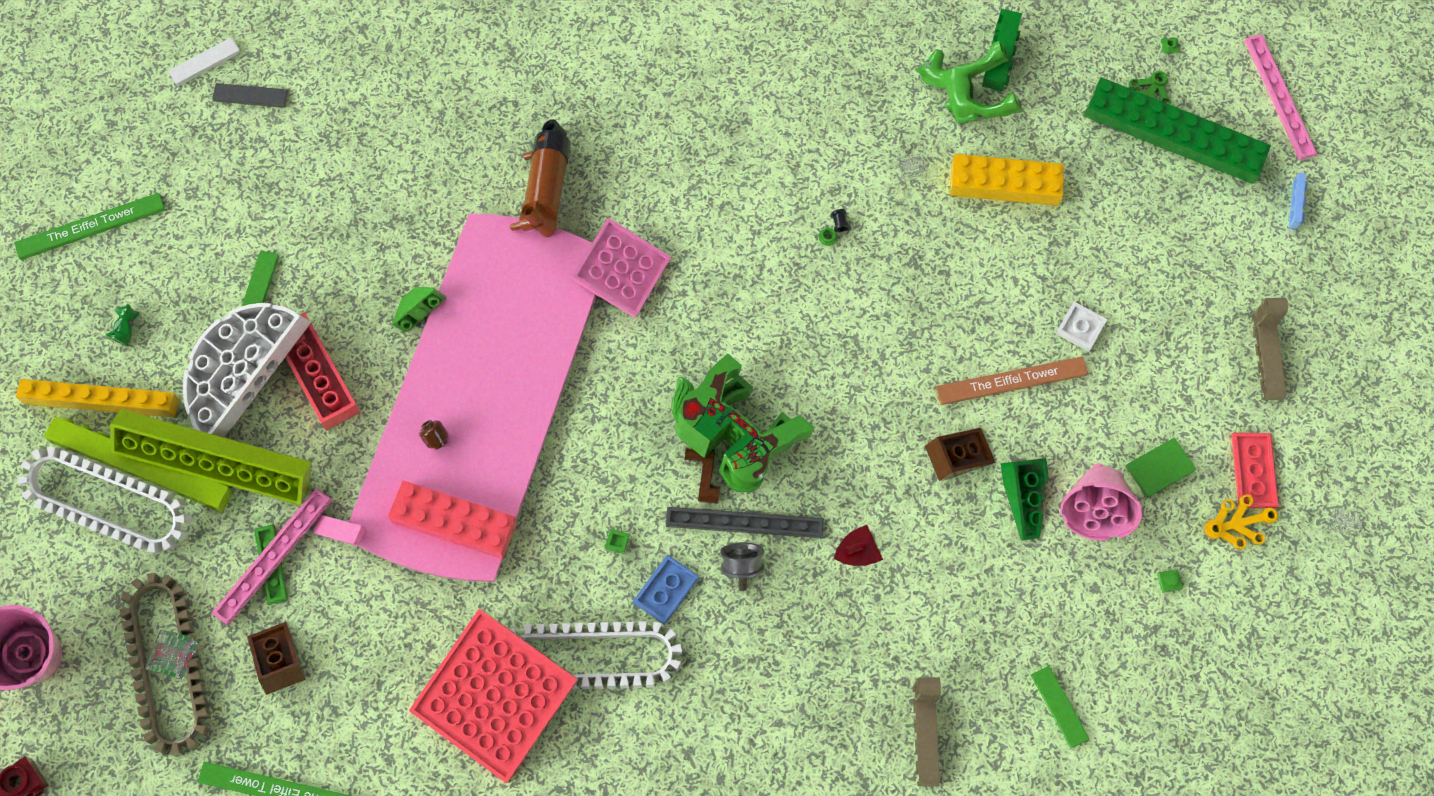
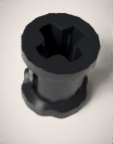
(840, 220)

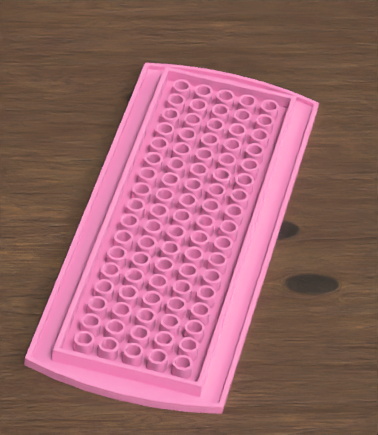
(493, 379)

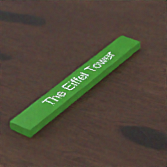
(89, 226)
(255, 784)

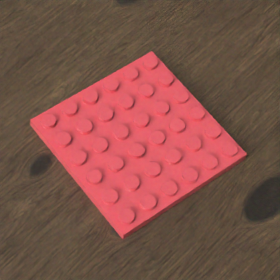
(493, 695)

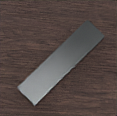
(250, 95)

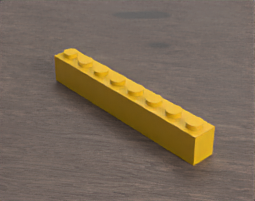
(97, 398)

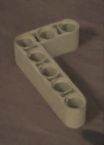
(1268, 349)
(926, 691)

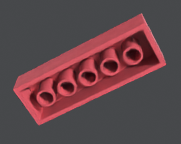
(320, 380)
(452, 519)

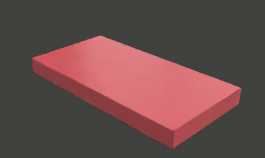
(1255, 469)

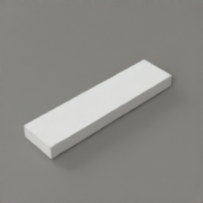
(204, 61)

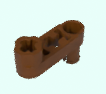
(707, 493)

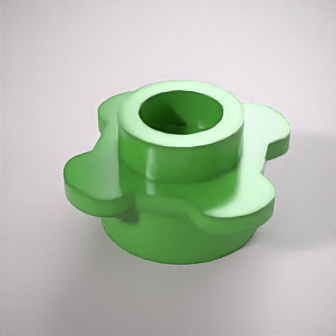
(1169, 49)

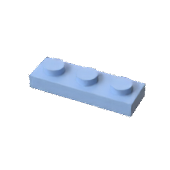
(1298, 201)

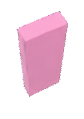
(339, 530)

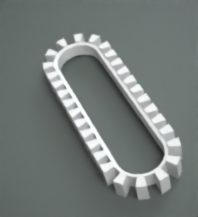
(96, 522)
(674, 650)

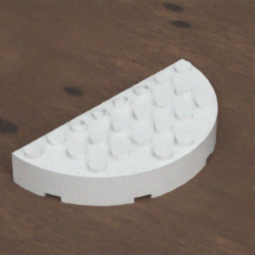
(235, 362)

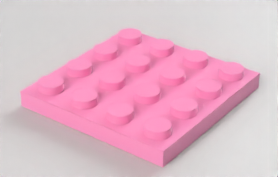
(621, 267)

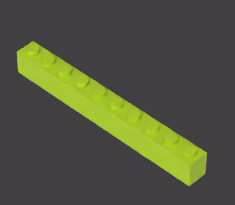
(98, 447)

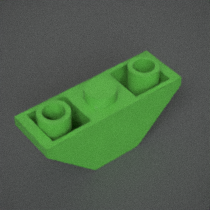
(416, 306)

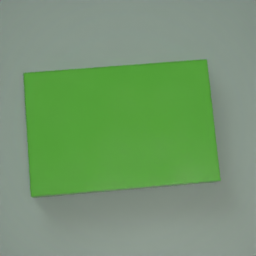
(1160, 467)

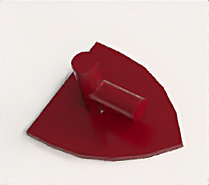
(858, 548)

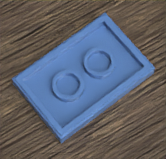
(666, 589)

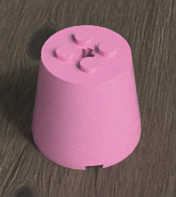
(23, 632)

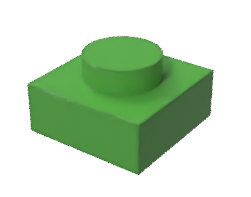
(617, 541)
(1170, 581)

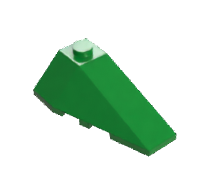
(1025, 490)

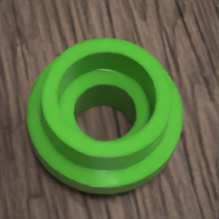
(827, 231)

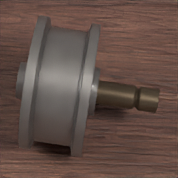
(742, 561)

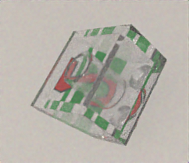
(171, 654)

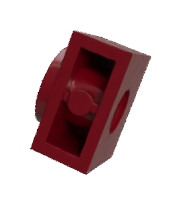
(31, 779)

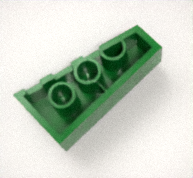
(1007, 33)

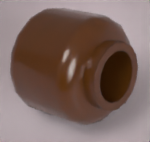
(433, 434)

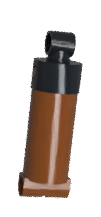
(545, 180)

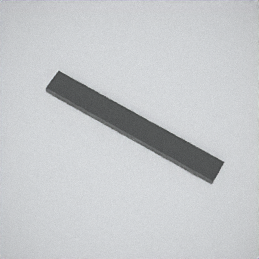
(744, 522)

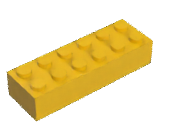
(1006, 179)

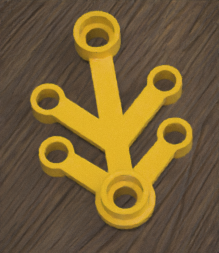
(1237, 523)

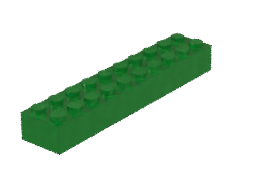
(1177, 130)

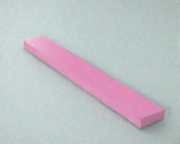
(1280, 97)
(271, 557)

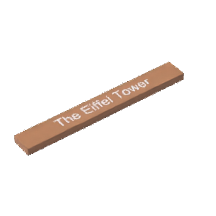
(1011, 380)

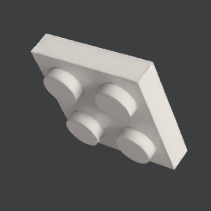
(1081, 326)

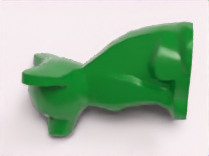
(122, 329)

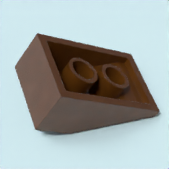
(959, 453)
(275, 658)

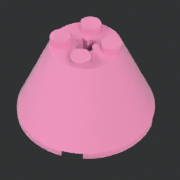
(1101, 505)

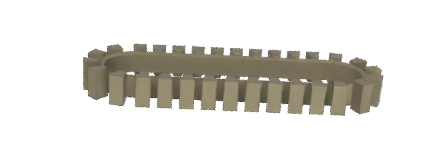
(137, 674)

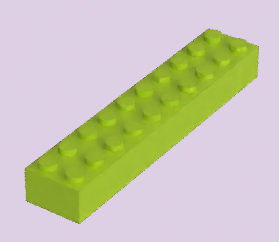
(210, 457)

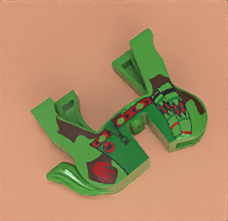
(707, 419)

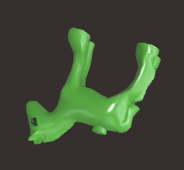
(960, 87)

